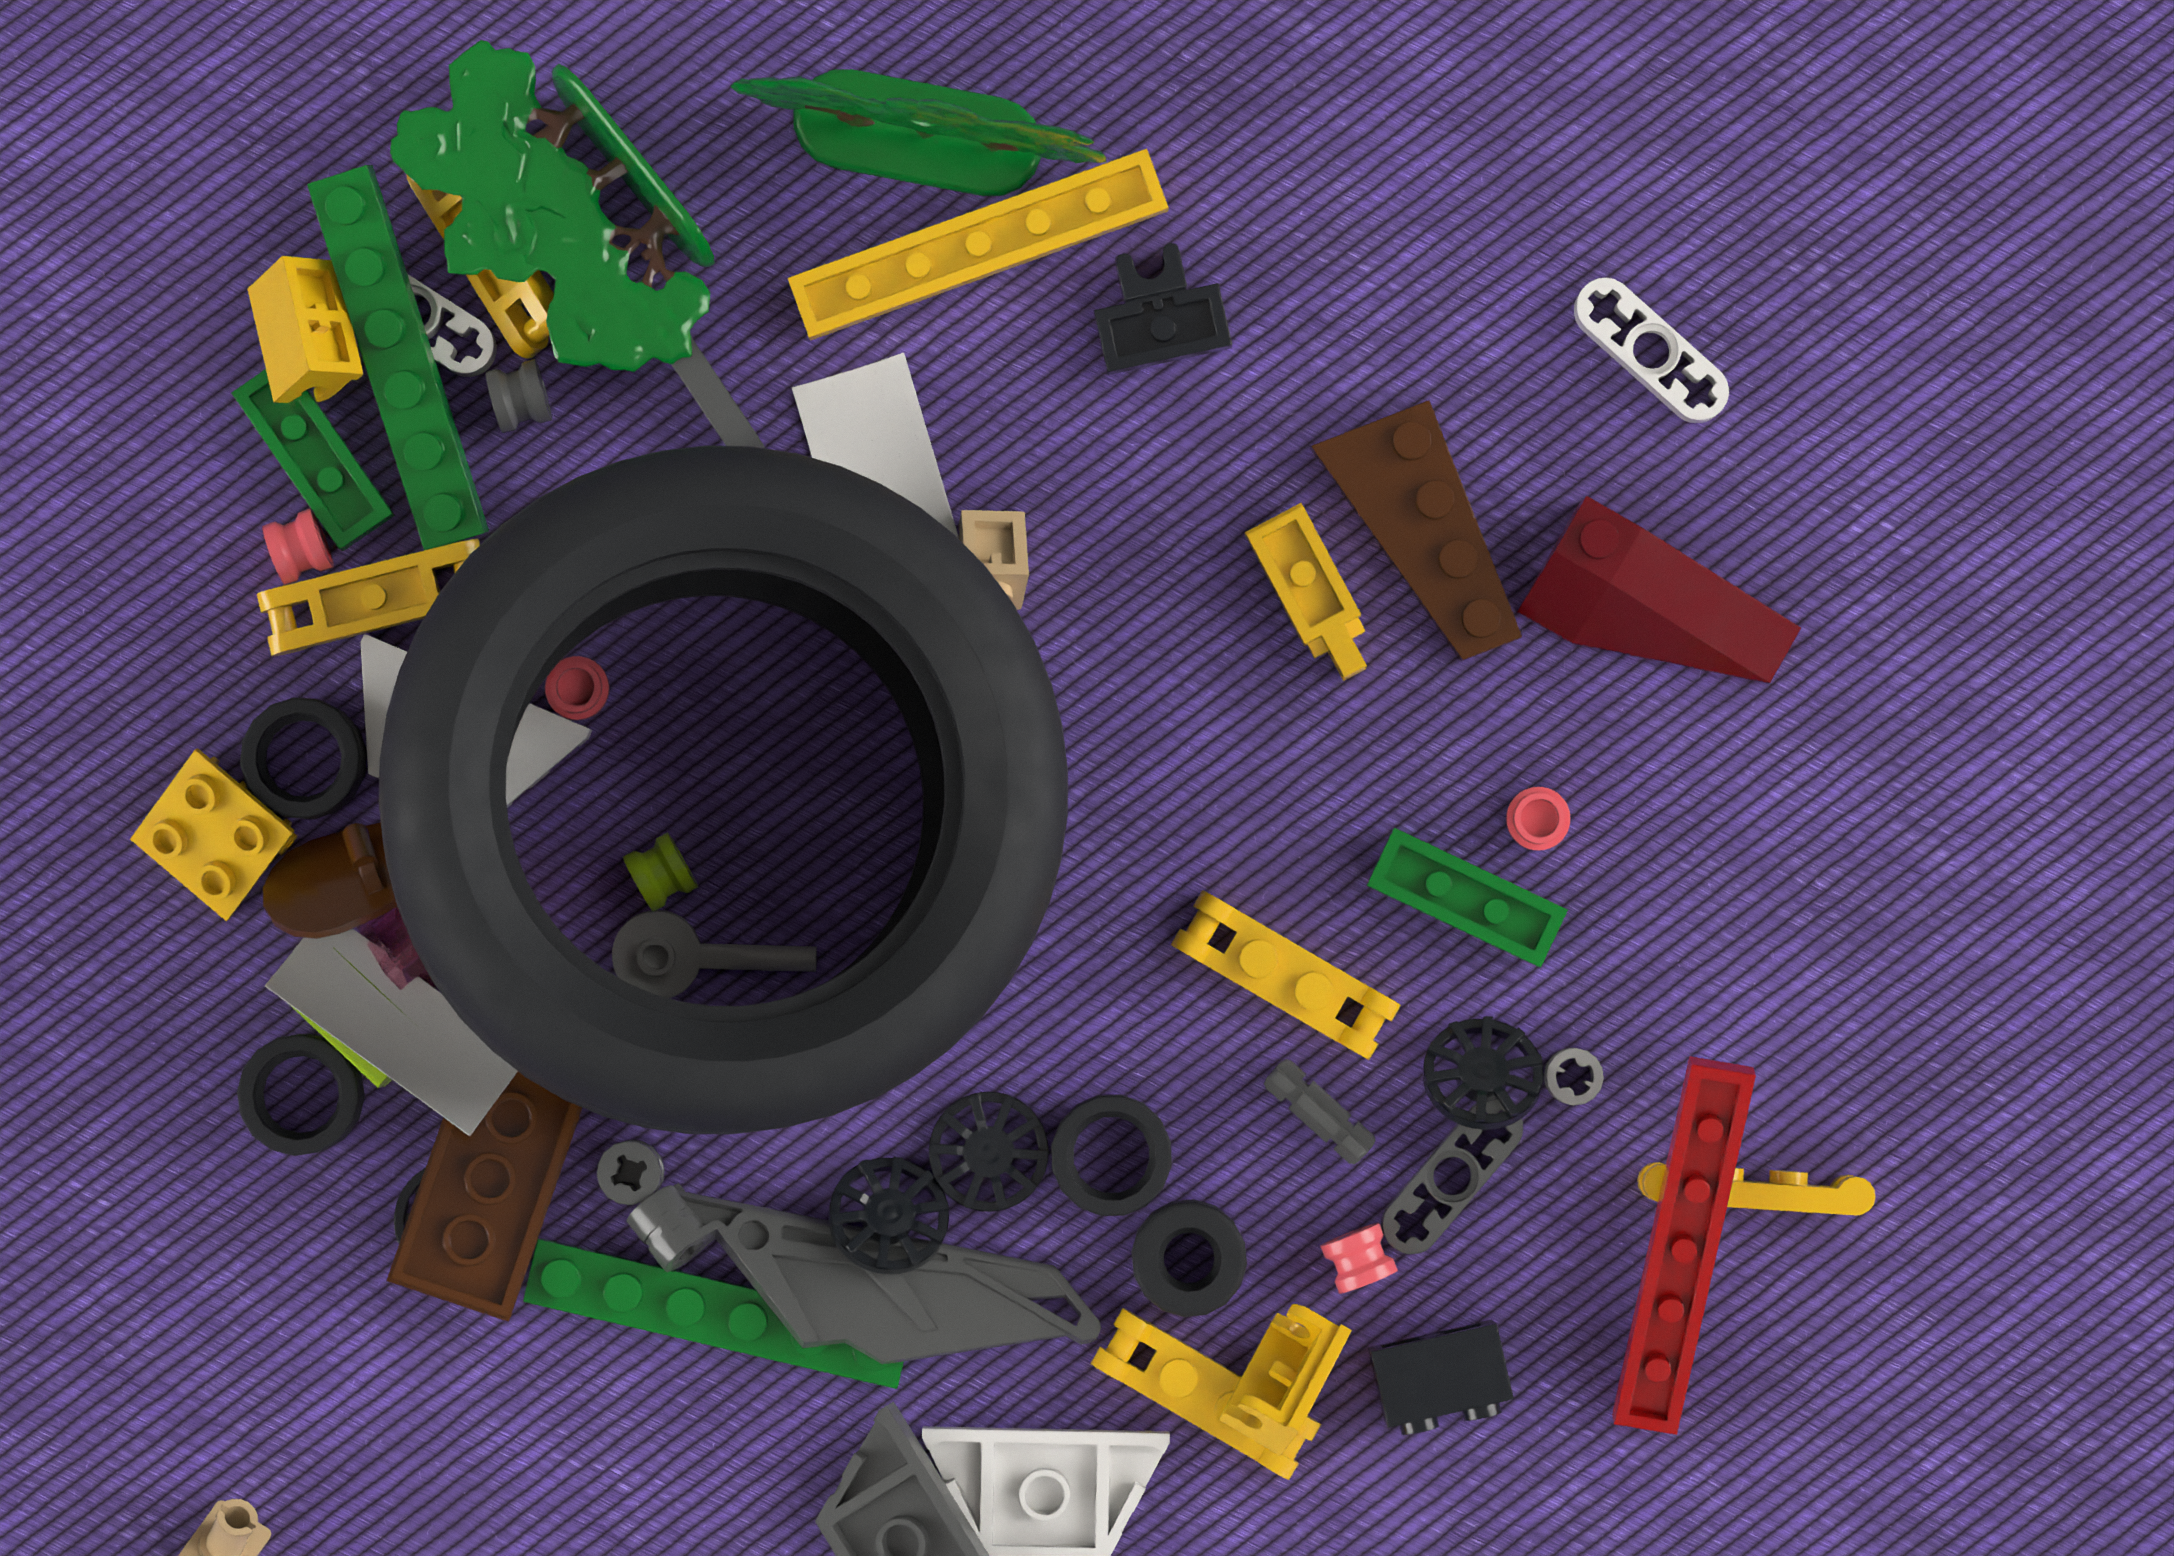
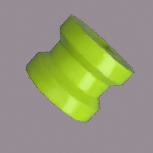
(660, 872)

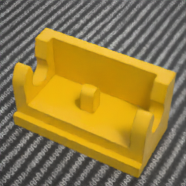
(304, 329)
(1284, 1377)

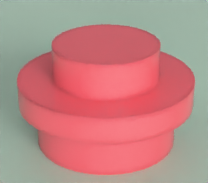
(577, 688)
(1538, 818)

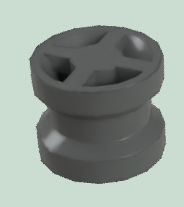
(518, 396)
(640, 1167)

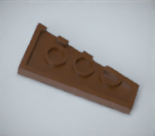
(1418, 511)

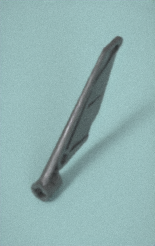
(942, 1308)

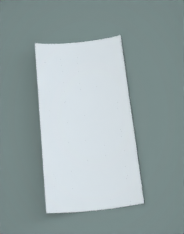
(876, 429)
(435, 1062)

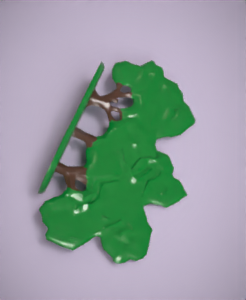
(918, 130)
(541, 210)

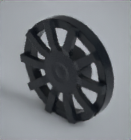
(1483, 1073)
(988, 1151)
(888, 1215)

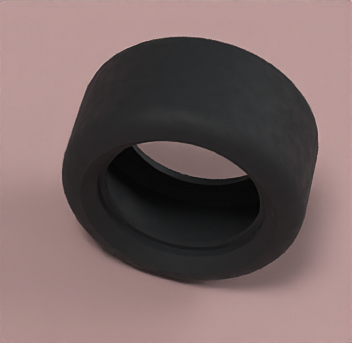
(886, 587)

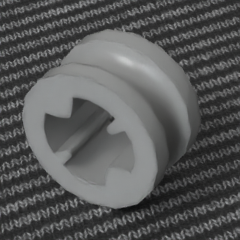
(1581, 1058)

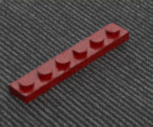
(1683, 1244)

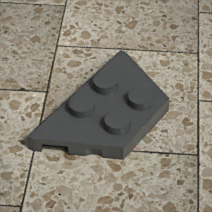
(895, 1500)

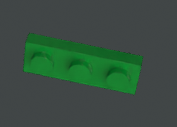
(316, 461)
(1466, 897)

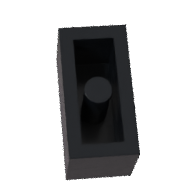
(1441, 1376)

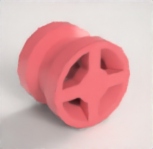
(297, 546)
(1359, 1258)

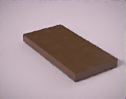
(486, 1201)

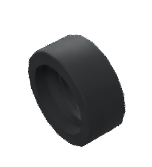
(255, 756)
(252, 1100)
(1130, 1199)

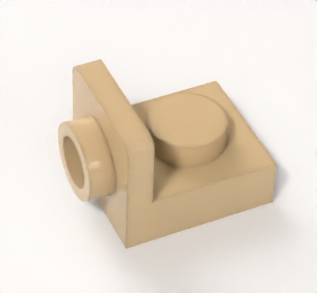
(1001, 545)

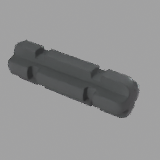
(1319, 1111)

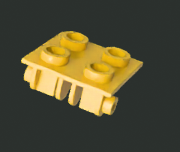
(213, 834)

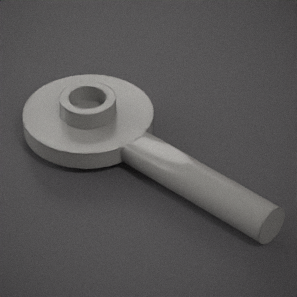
(665, 954)

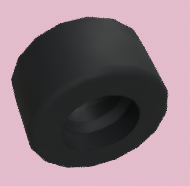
(1195, 1297)

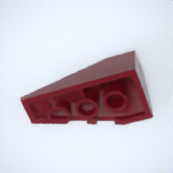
(1643, 598)

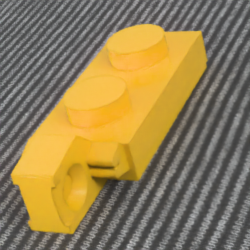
(1309, 587)

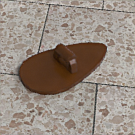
(330, 884)

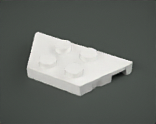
(536, 747)
(1046, 1486)

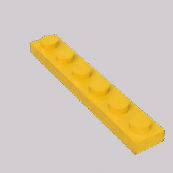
(978, 244)

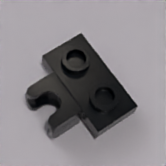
(1160, 317)

